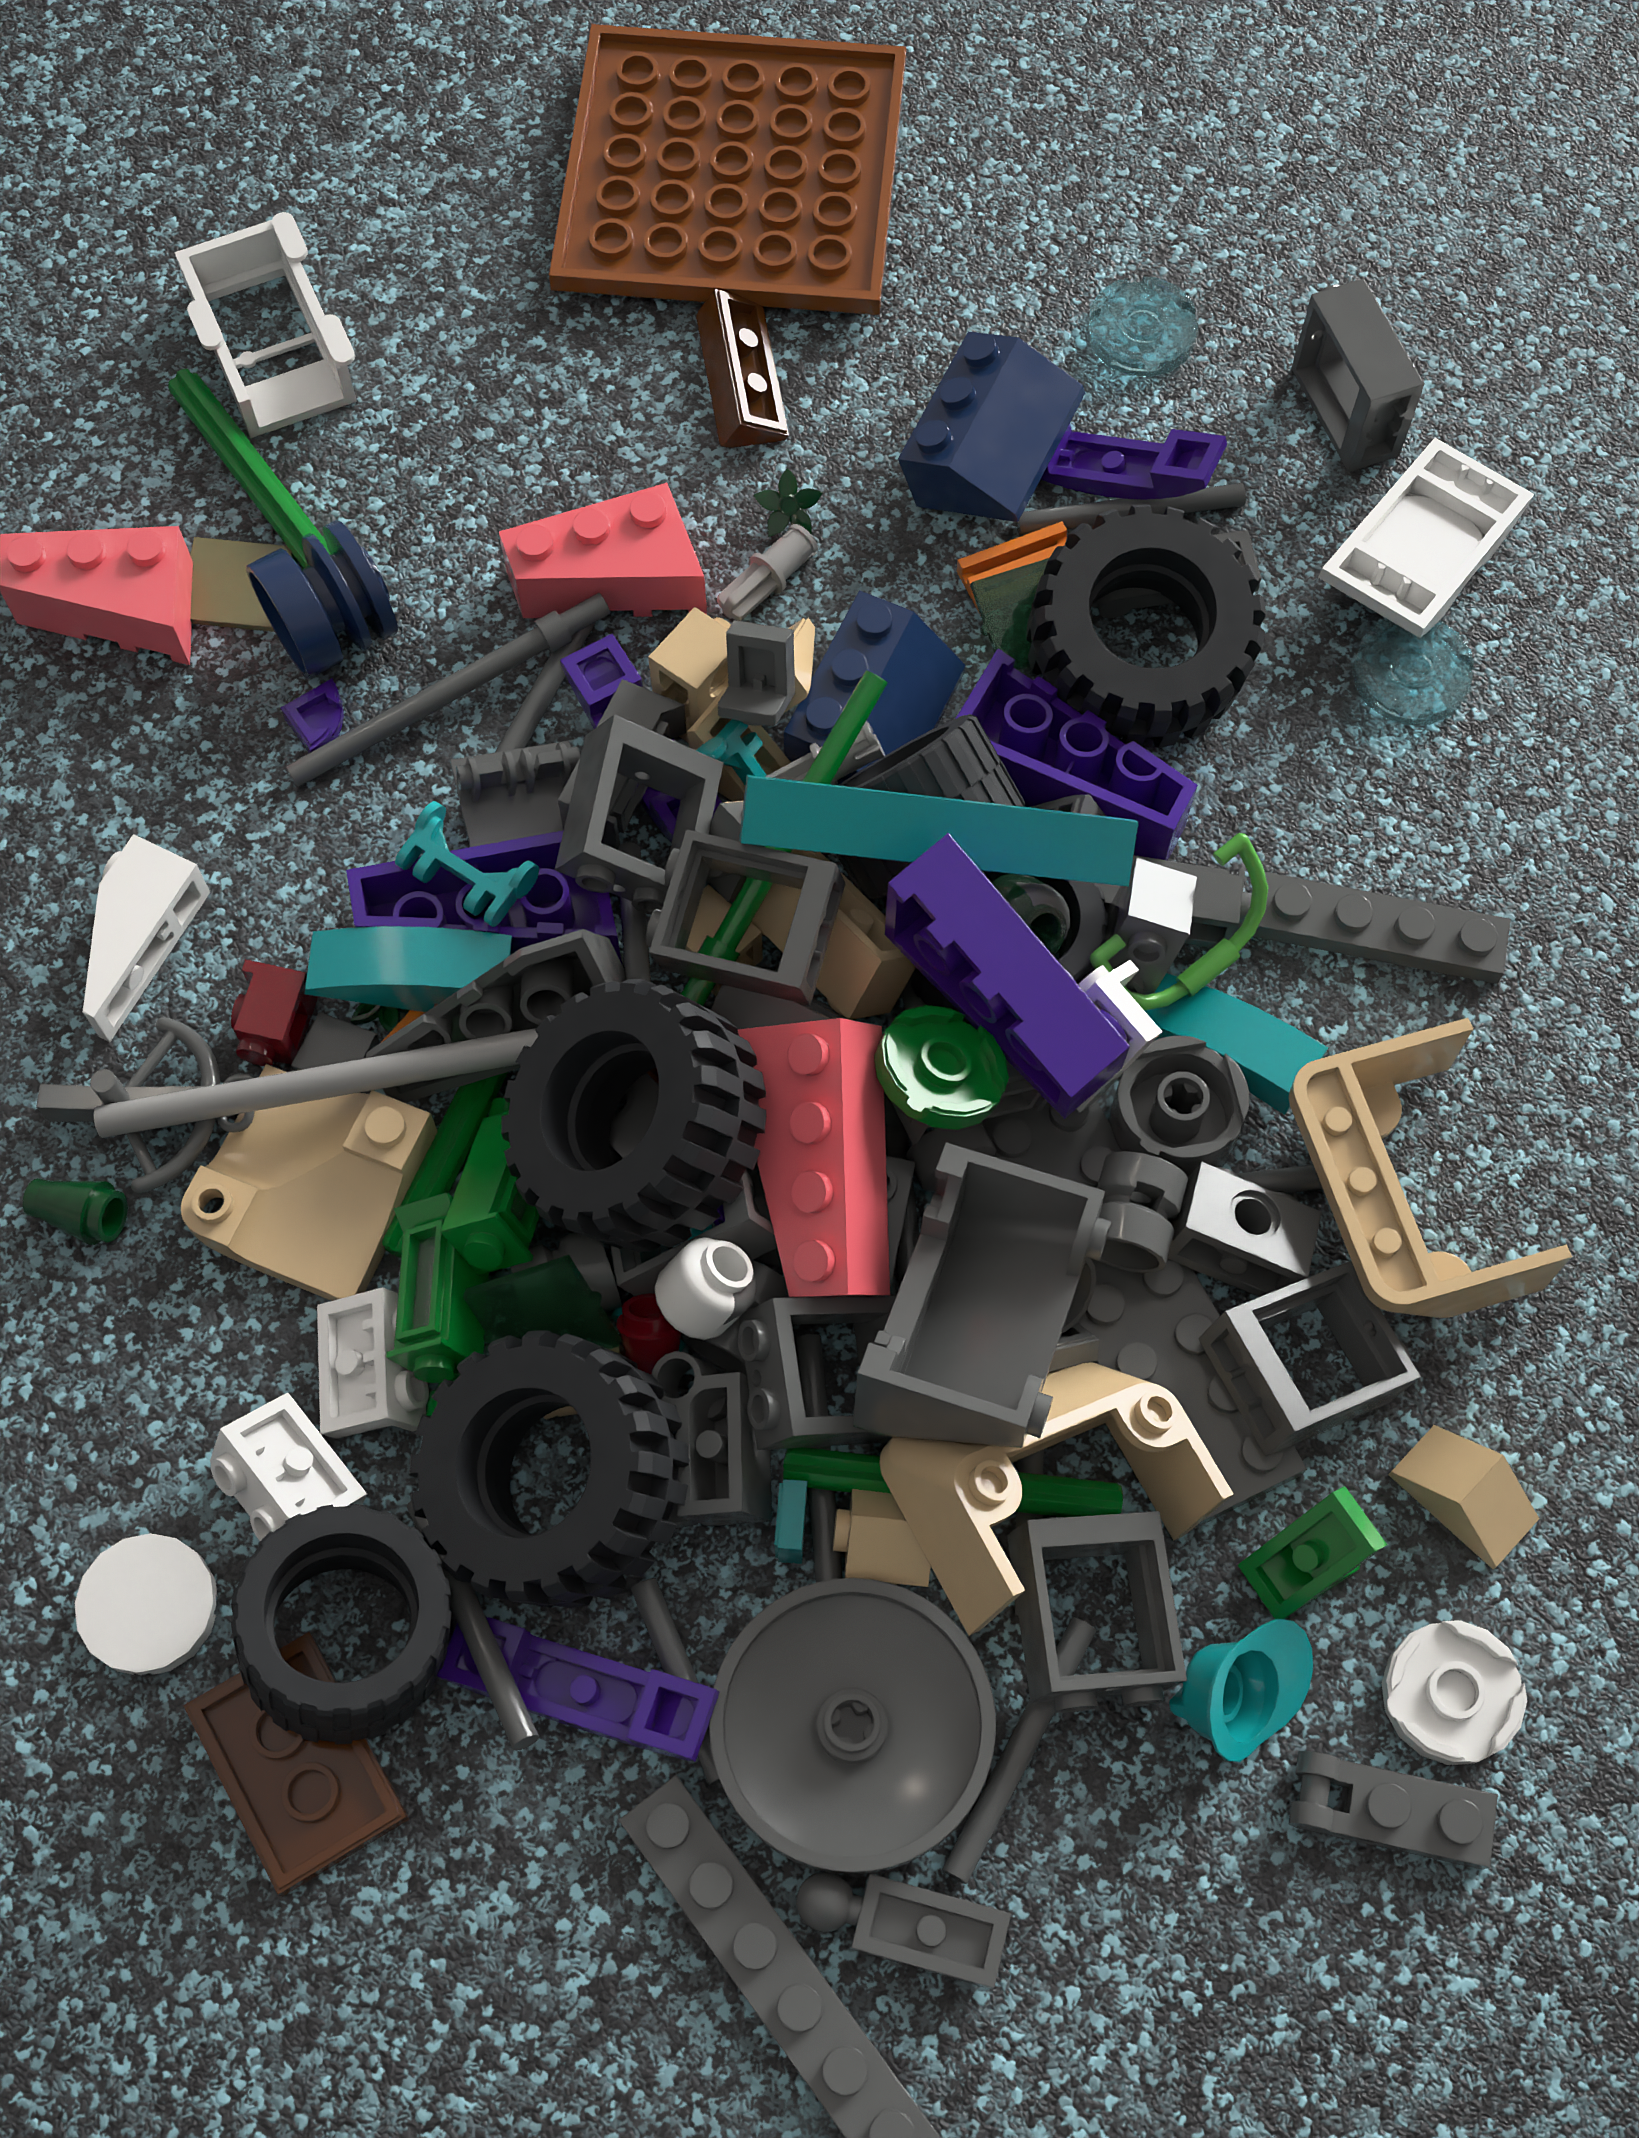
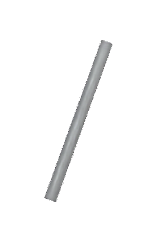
(312, 1084)

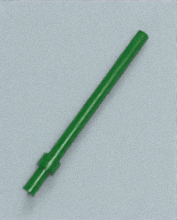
(821, 771)

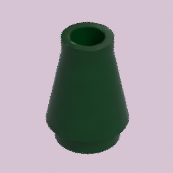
(79, 1208)

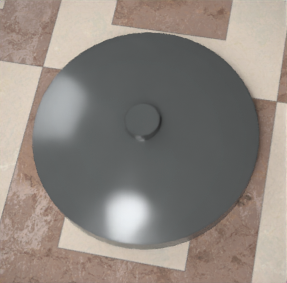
(852, 1726)

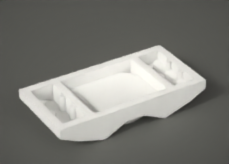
(1427, 538)

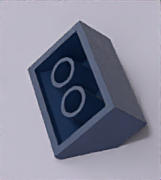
(989, 429)
(898, 649)

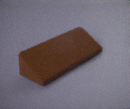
(740, 371)

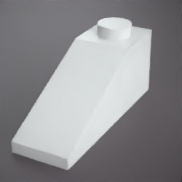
(139, 917)

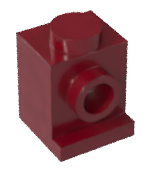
(271, 1014)

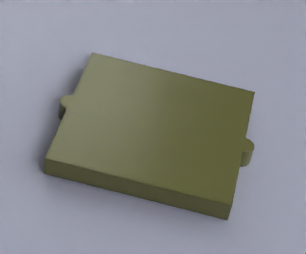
(222, 587)

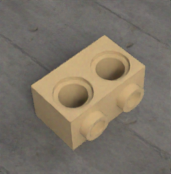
(692, 664)

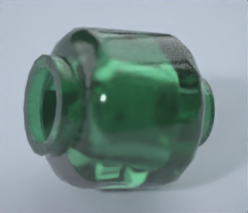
(1038, 907)

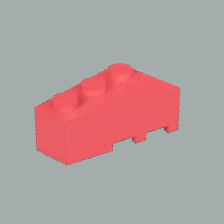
(621, 547)
(104, 585)

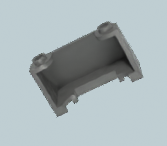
(981, 1305)

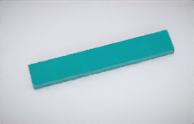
(907, 825)

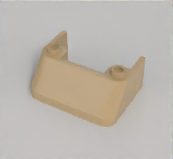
(1343, 1115)
(963, 1489)

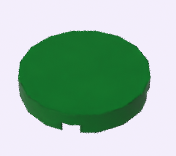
(941, 1068)

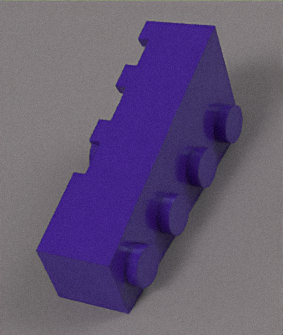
(1063, 754)
(552, 907)
(1002, 976)

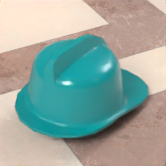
(1246, 1688)

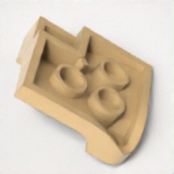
(311, 1188)

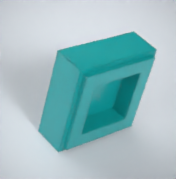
(791, 1521)

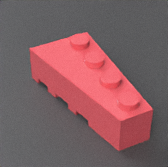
(824, 1155)

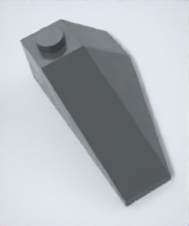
(506, 1000)

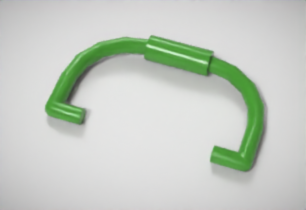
(1220, 955)

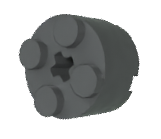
(1202, 1087)

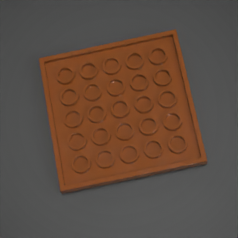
(731, 169)

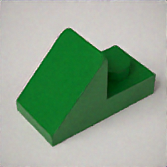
(1312, 1554)

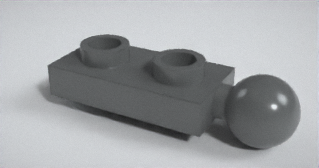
(910, 1925)

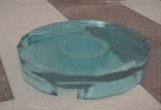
(1142, 326)
(1413, 676)

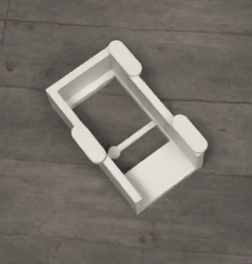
(248, 260)

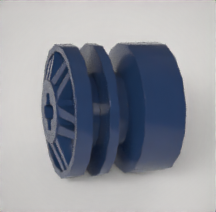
(323, 598)

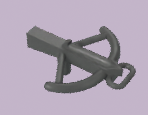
(78, 1103)

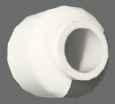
(706, 1287)

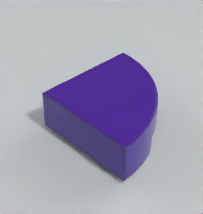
(316, 715)

